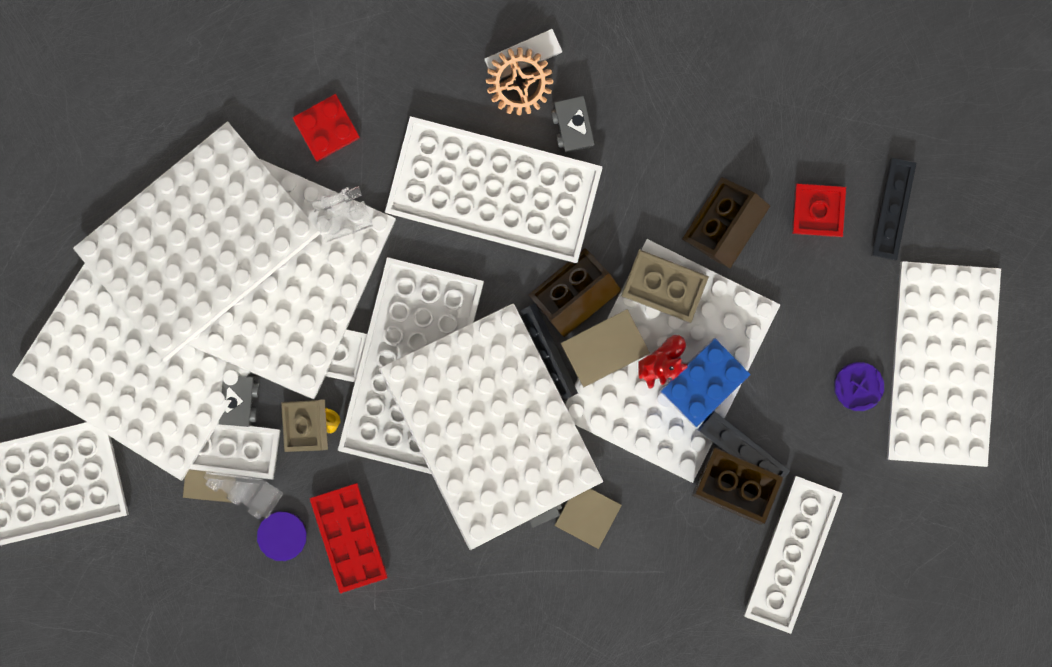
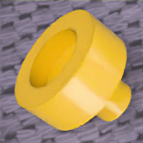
(332, 420)

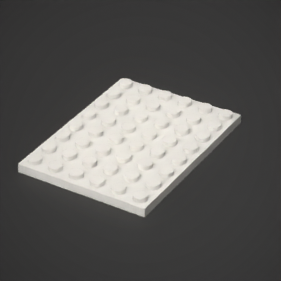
(196, 241)
(301, 311)
(115, 380)
(642, 418)
(491, 426)

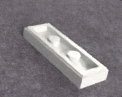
(544, 44)

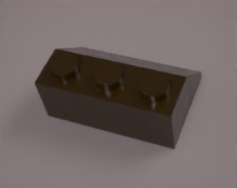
(726, 222)
(575, 292)
(737, 486)

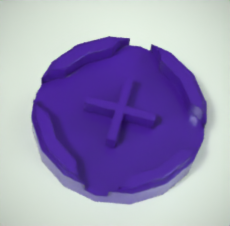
(859, 386)
(282, 536)

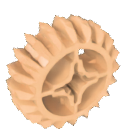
(508, 84)

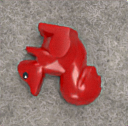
(663, 362)

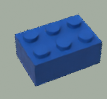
(705, 382)

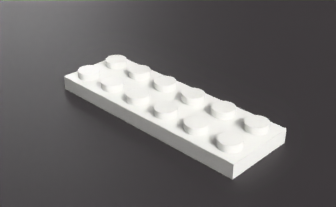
(792, 554)

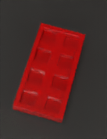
(348, 538)

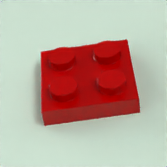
(326, 127)
(819, 210)

